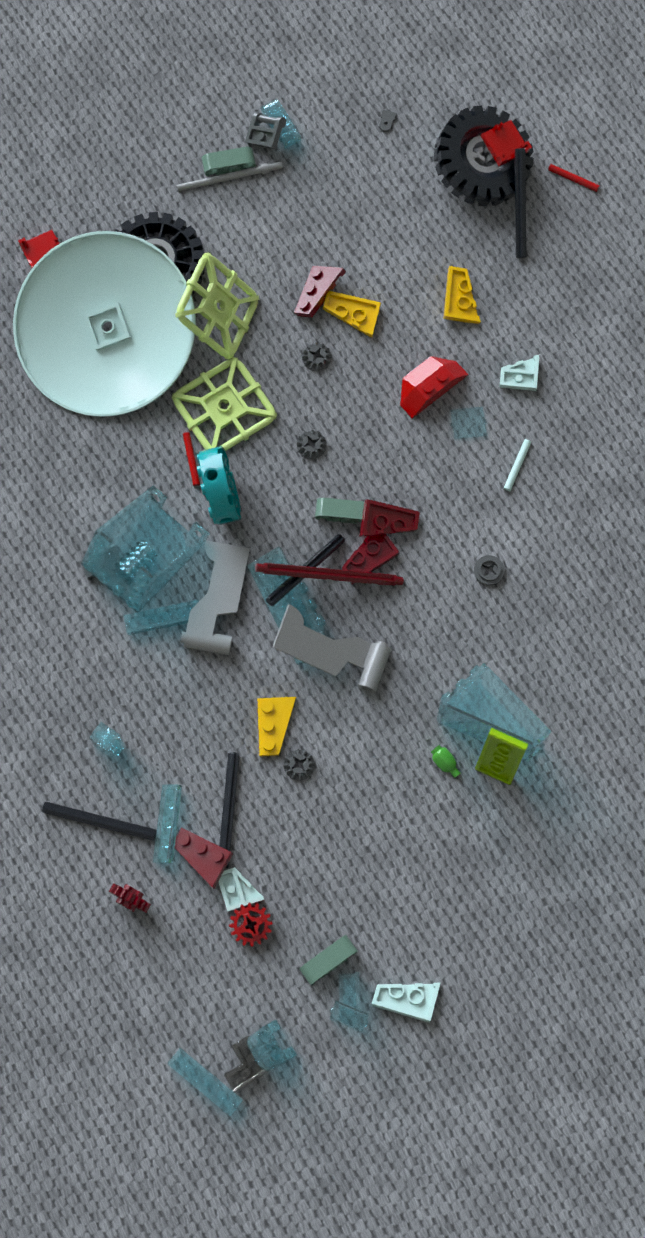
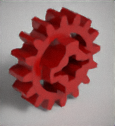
(242, 927)

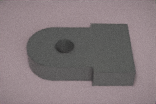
(387, 117)

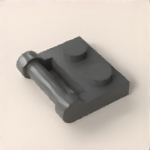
(265, 136)

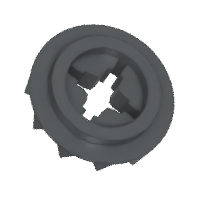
(319, 363)
(307, 451)
(487, 561)
(297, 773)

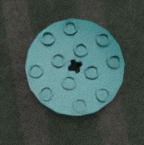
(219, 485)

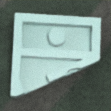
(521, 375)
(237, 890)

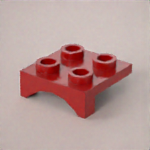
(503, 141)
(38, 246)

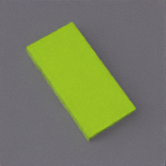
(501, 756)

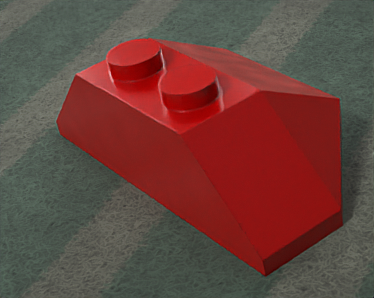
(429, 383)

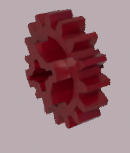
(129, 898)

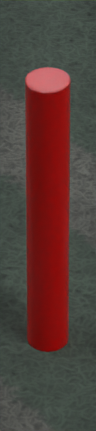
(575, 178)
(191, 459)

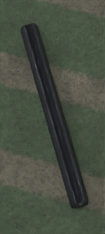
(520, 202)
(315, 561)
(229, 801)
(99, 821)

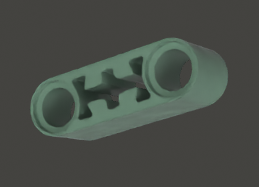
(228, 161)
(339, 510)
(328, 960)

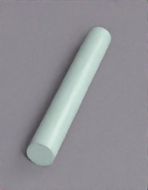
(517, 465)

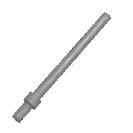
(263, 168)

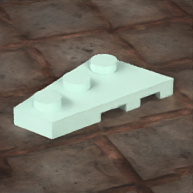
(408, 1000)

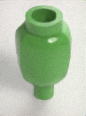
(445, 760)

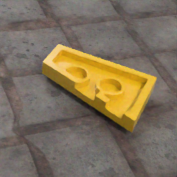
(355, 311)

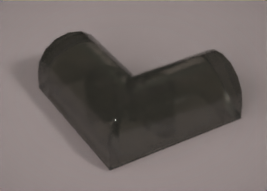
(248, 1069)

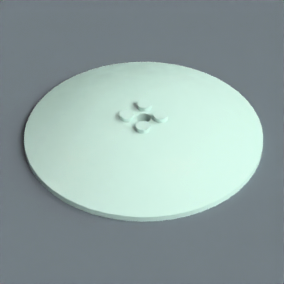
(63, 316)

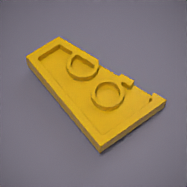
(459, 298)
(272, 723)

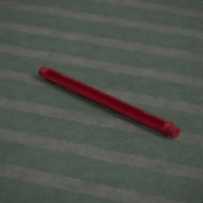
(331, 574)

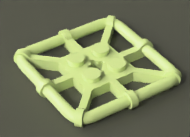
(208, 308)
(227, 394)

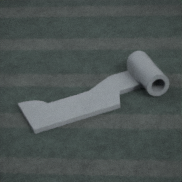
(221, 599)
(331, 654)

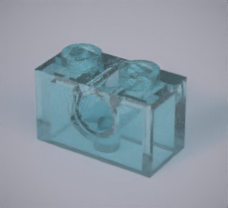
(107, 740)

